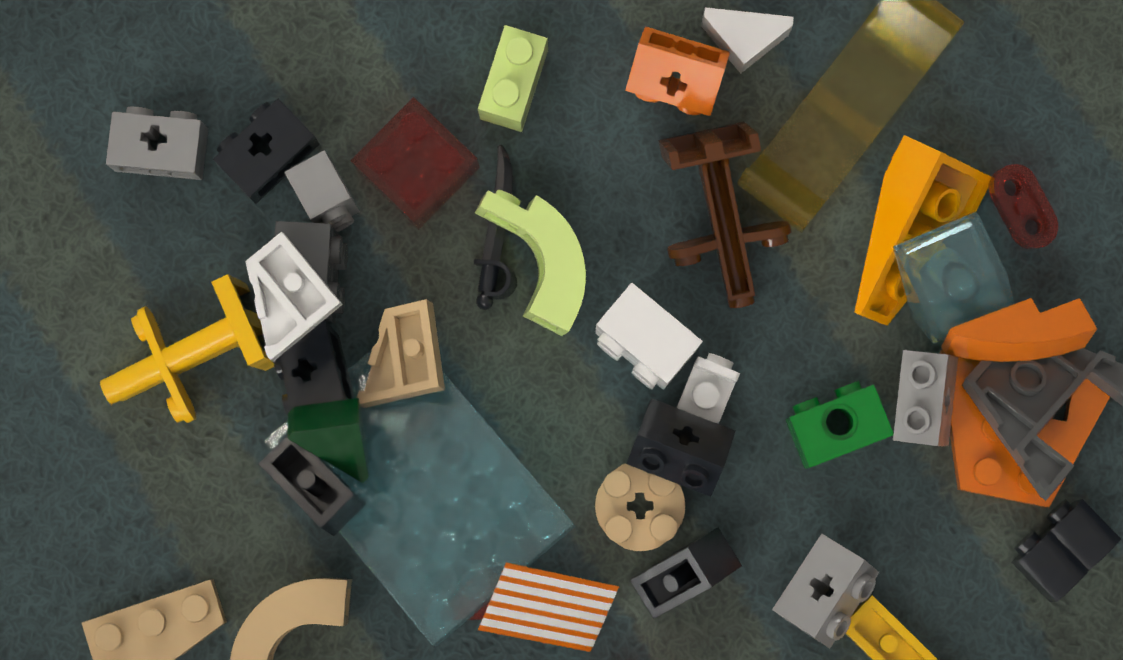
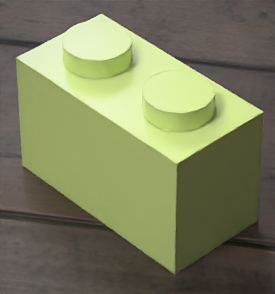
(513, 78)

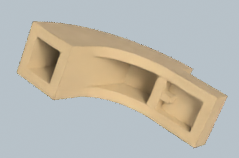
(300, 603)

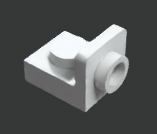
(708, 387)

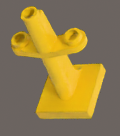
(166, 363)

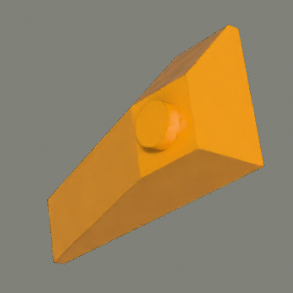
(916, 196)

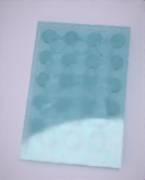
(442, 506)

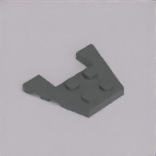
(1025, 396)

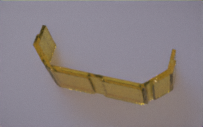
(849, 107)

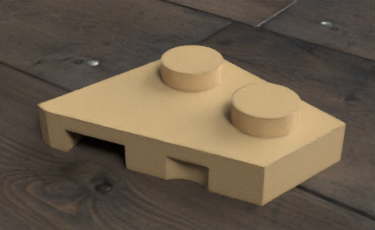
(405, 356)

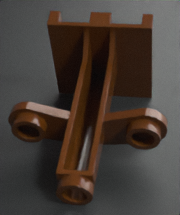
(711, 152)

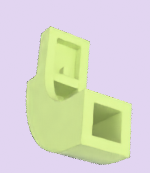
(556, 251)

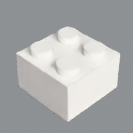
(646, 338)

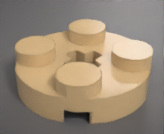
(622, 526)

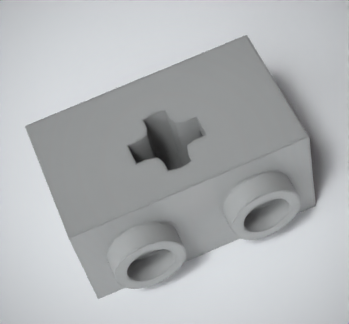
(179, 157)
(322, 192)
(925, 398)
(805, 597)

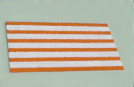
(548, 607)

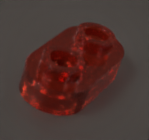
(1025, 204)

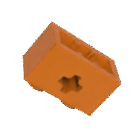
(665, 53)

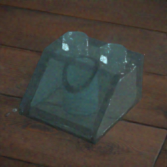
(952, 276)

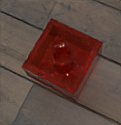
(415, 163)

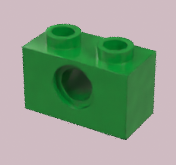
(865, 424)

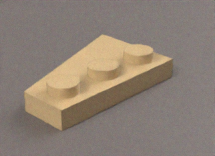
(158, 627)

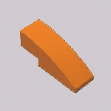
(1022, 333)

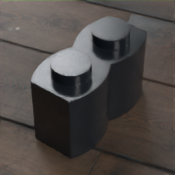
(1065, 549)

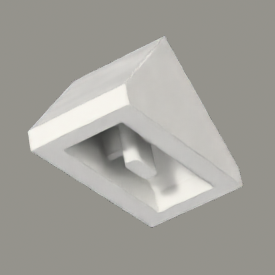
(745, 33)

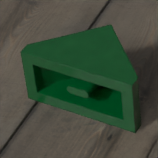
(333, 434)

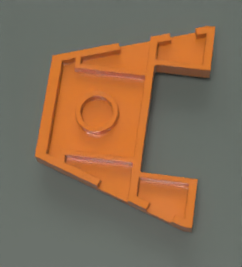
(985, 463)

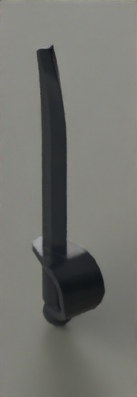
(494, 244)

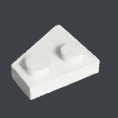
(287, 295)

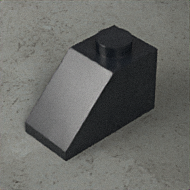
(686, 573)

